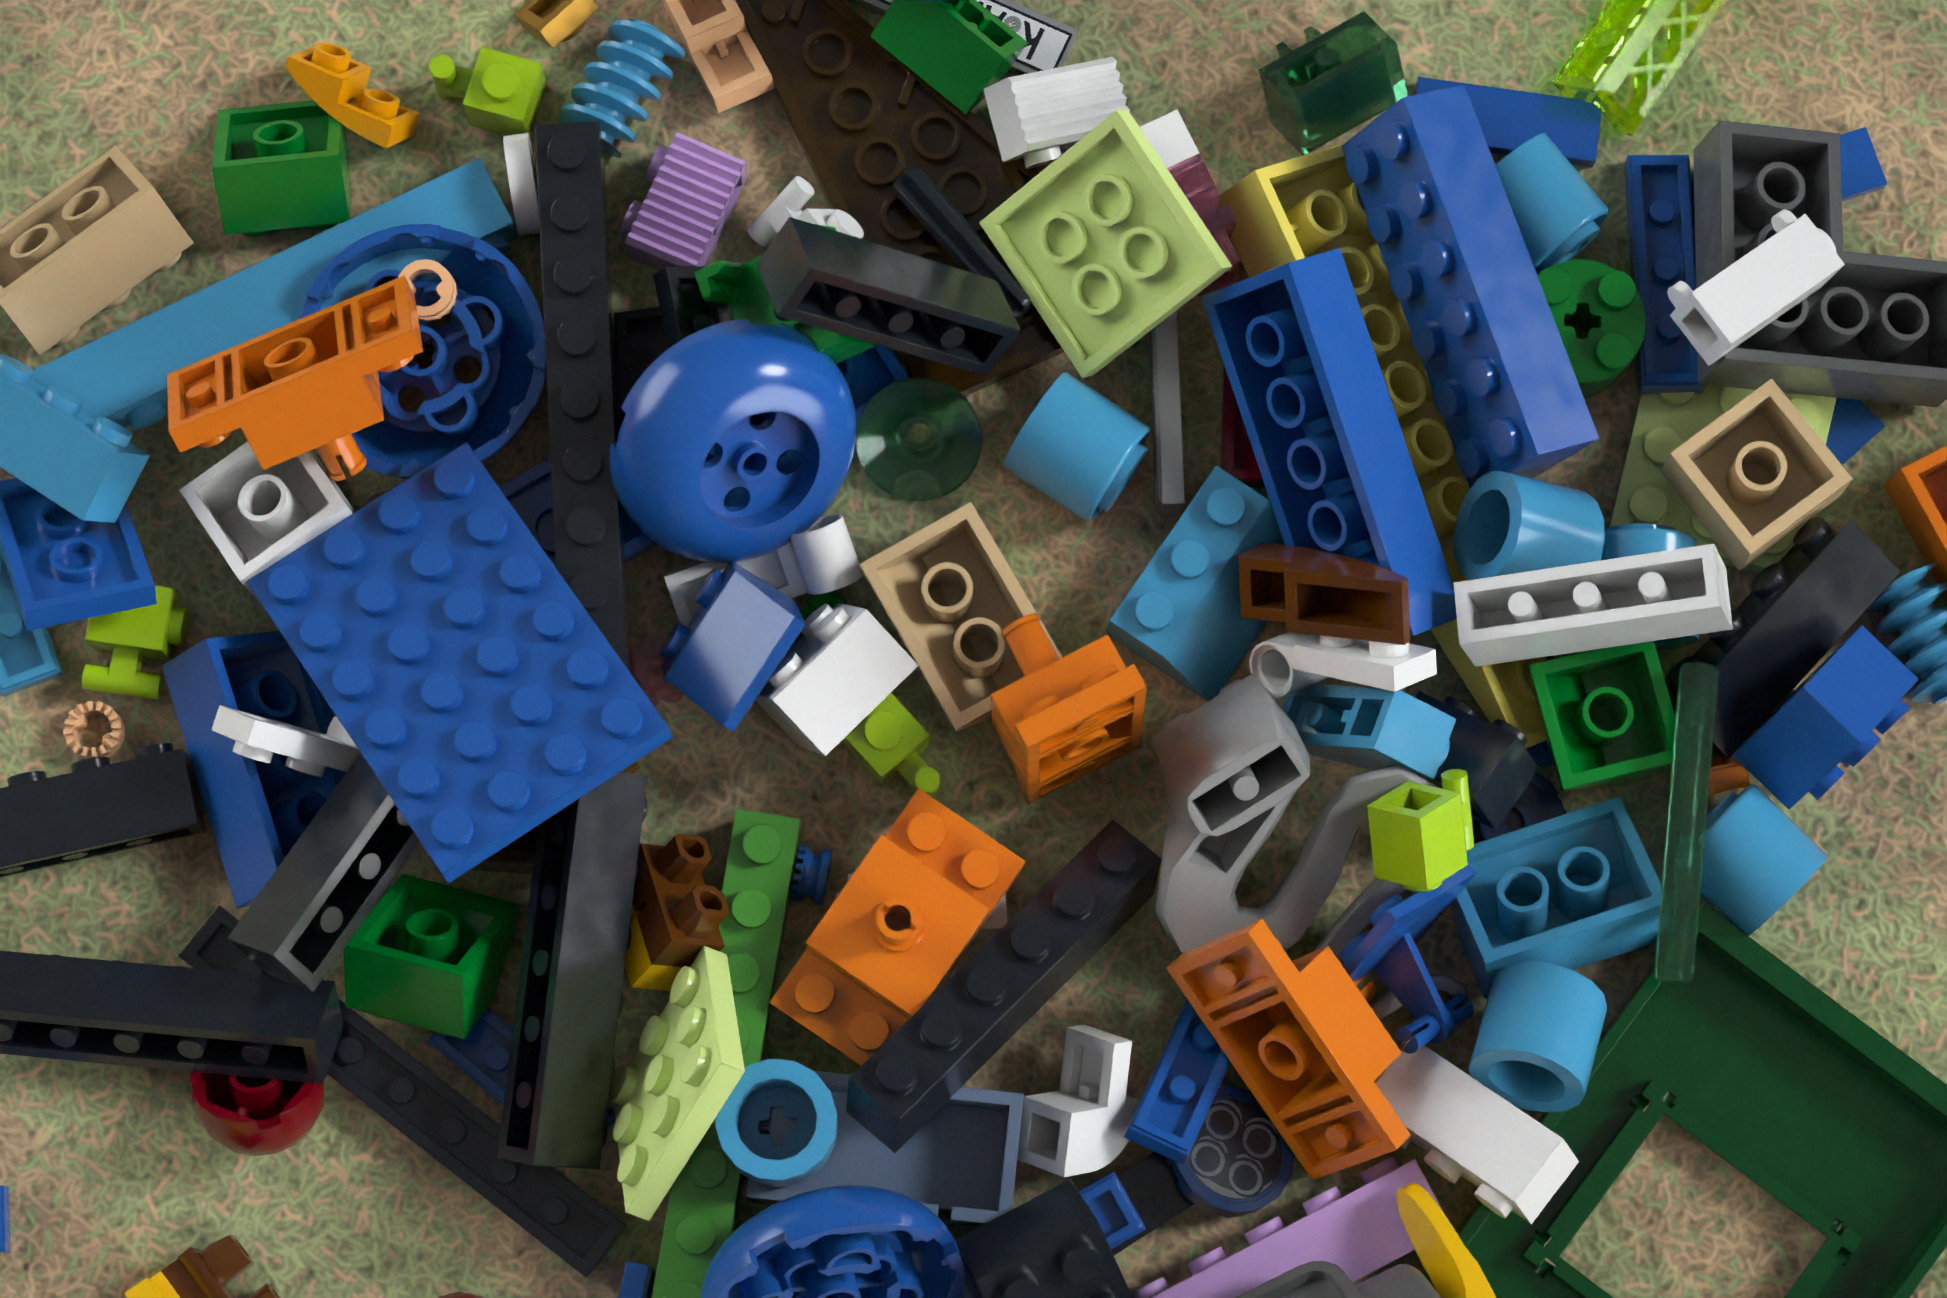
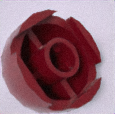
(255, 1113)

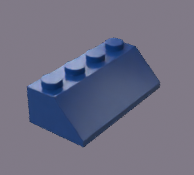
(251, 804)

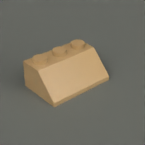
(85, 249)
(949, 604)

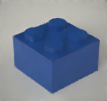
(1828, 720)

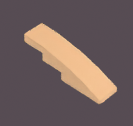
(721, 50)

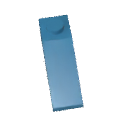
(1371, 727)

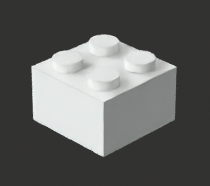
(264, 513)
(834, 676)

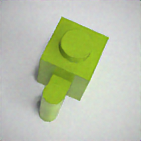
(498, 94)
(130, 637)
(890, 745)
(1422, 832)

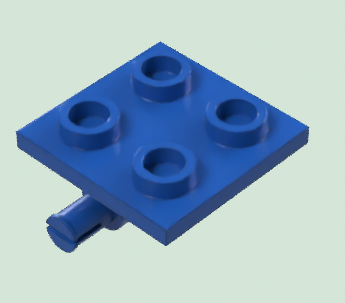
(1395, 959)

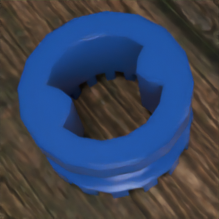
(813, 875)

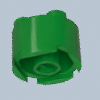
(1606, 308)

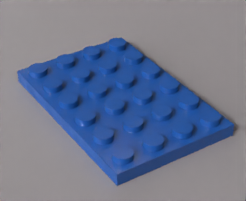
(459, 661)

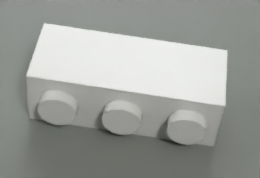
(1476, 1134)

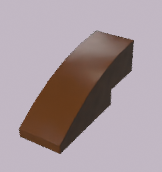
(1324, 594)

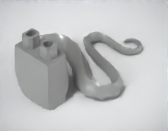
(1226, 787)

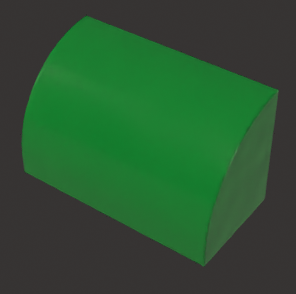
(950, 46)

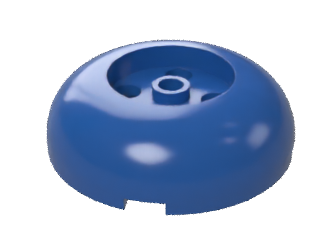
(491, 321)
(701, 403)
(839, 1246)

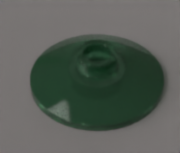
(918, 468)

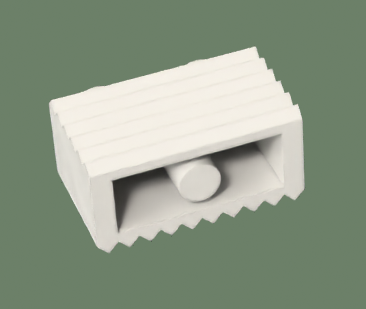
(1052, 109)

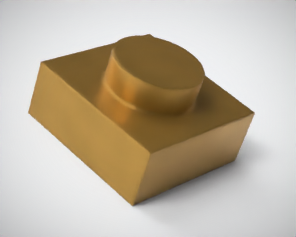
(555, 19)

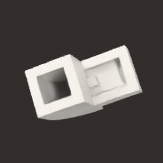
(1087, 1118)

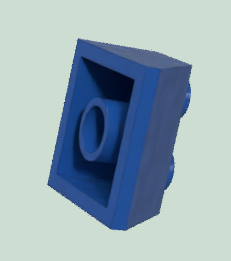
(730, 643)

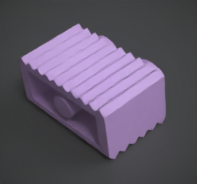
(685, 205)

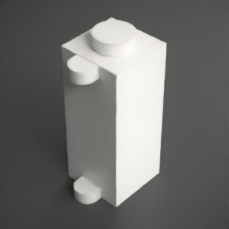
(1755, 287)

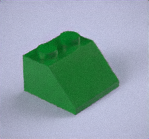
(281, 169)
(1605, 715)
(429, 956)

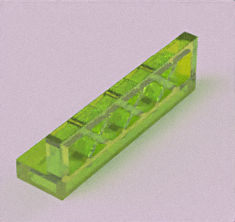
(1622, 45)

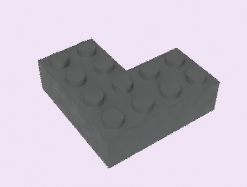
(1868, 329)

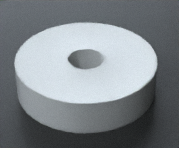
(522, 182)

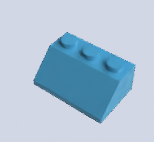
(1187, 599)
(1558, 893)

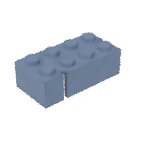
(953, 1163)

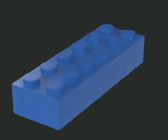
(1468, 287)
(1328, 426)

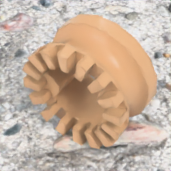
(446, 289)
(78, 721)

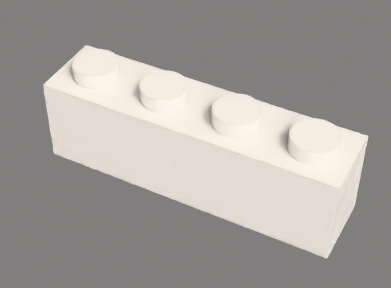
(1593, 605)

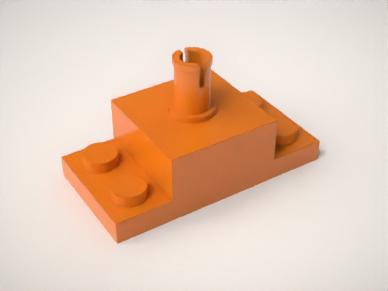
(301, 382)
(1066, 710)
(897, 928)
(1298, 1043)

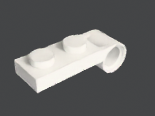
(810, 563)
(1304, 659)
(304, 748)

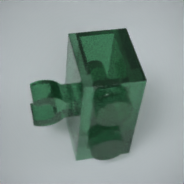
(1332, 82)

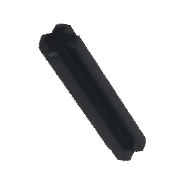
(957, 235)

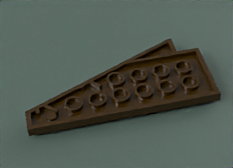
(870, 121)

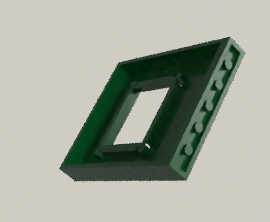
(1777, 1090)

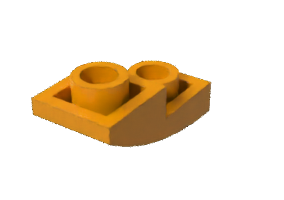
(341, 90)

